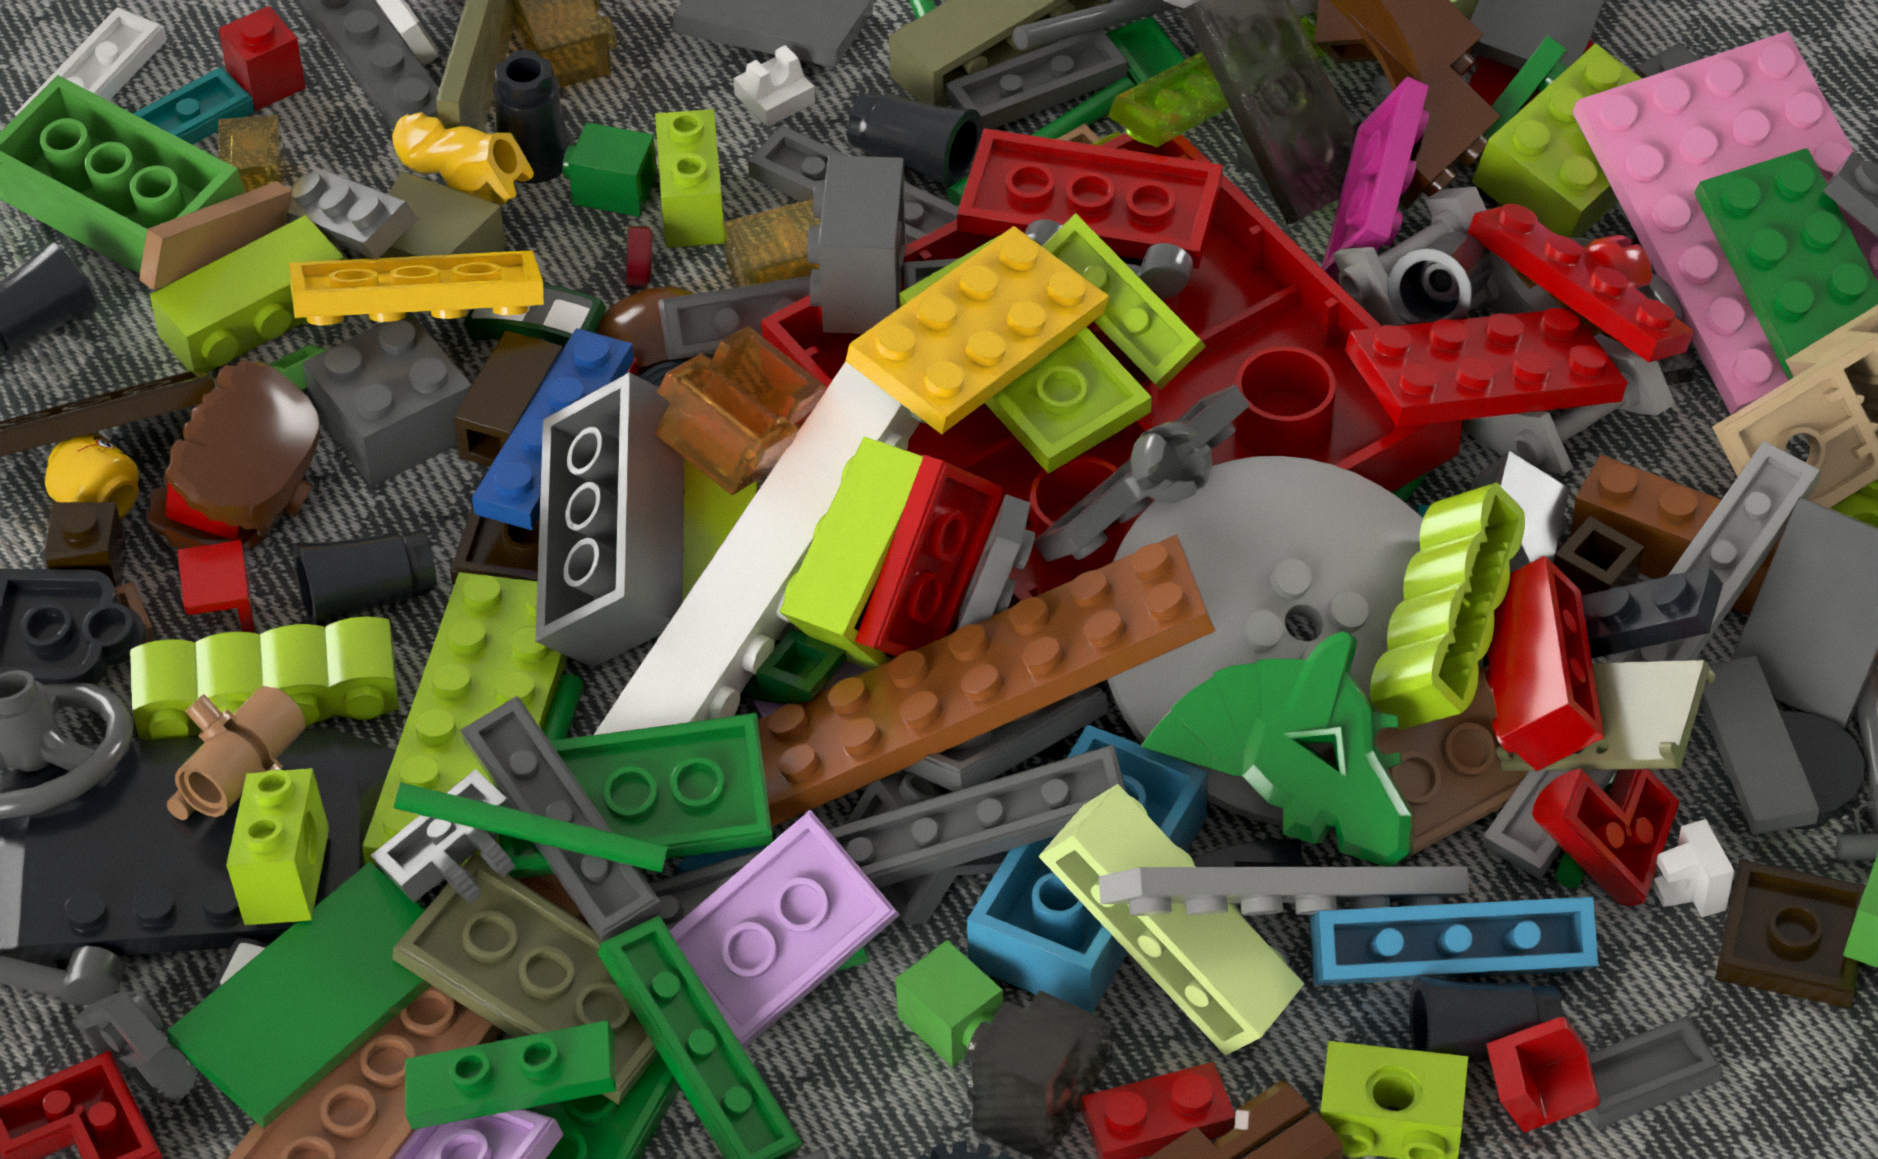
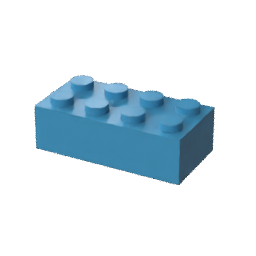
(1035, 928)

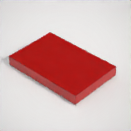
(929, 558)

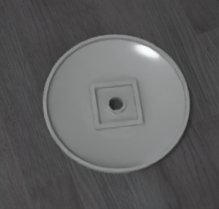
(1263, 546)

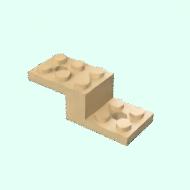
(1828, 403)

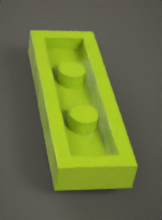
(1134, 313)

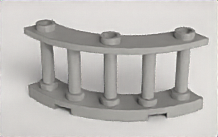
(1531, 434)

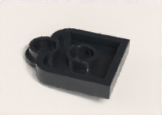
(64, 625)

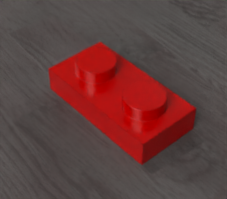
(1154, 1112)

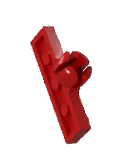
(1590, 279)

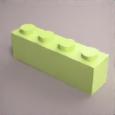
(1205, 963)

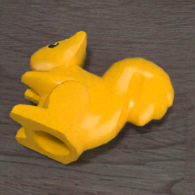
(463, 155)

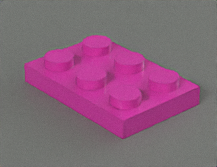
(1378, 174)

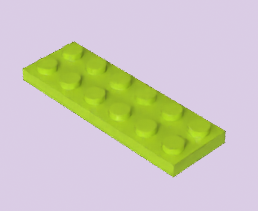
(476, 664)

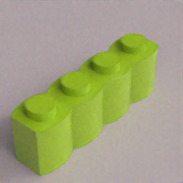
(1448, 606)
(325, 670)

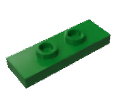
(510, 1075)

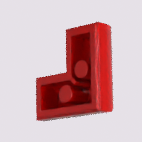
(1610, 834)
(78, 1107)

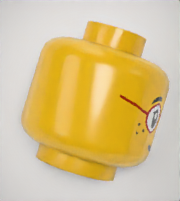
(92, 471)

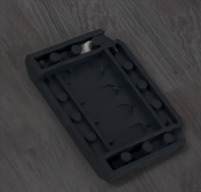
(141, 881)

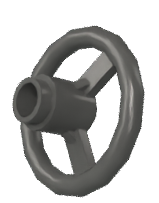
(33, 740)

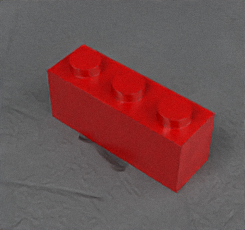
(1542, 668)

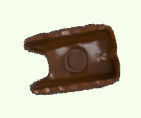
(240, 457)

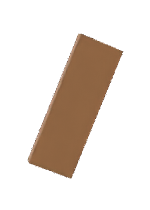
(211, 233)

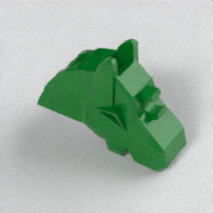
(1257, 726)

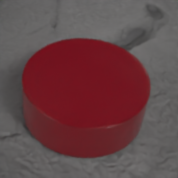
(638, 256)

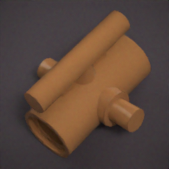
(232, 747)

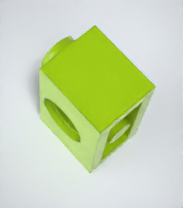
(689, 178)
(278, 846)
(1420, 1083)

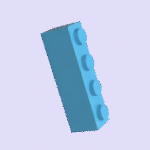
(1453, 941)

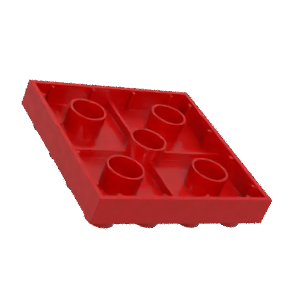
(1267, 327)

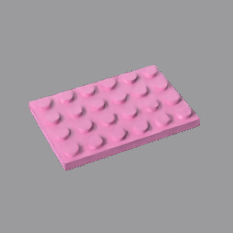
(1694, 125)

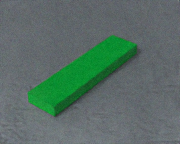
(697, 1044)

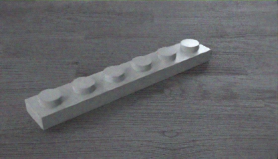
(1265, 889)

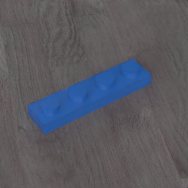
(513, 482)

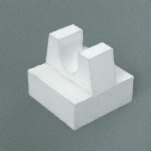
(775, 87)
(1695, 871)

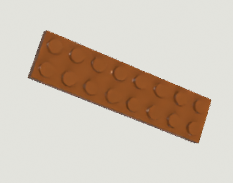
(981, 677)

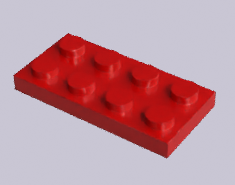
(1118, 193)
(1485, 366)

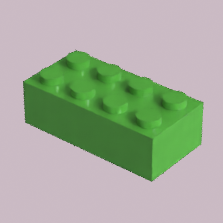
(104, 171)

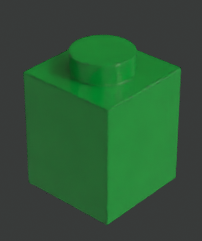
(611, 169)

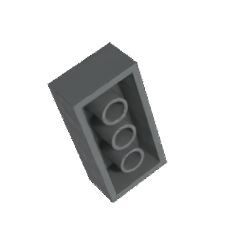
(609, 524)

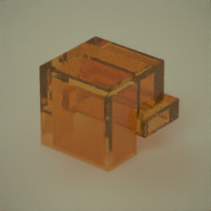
(737, 409)

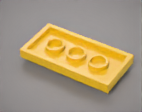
(415, 283)
(977, 329)

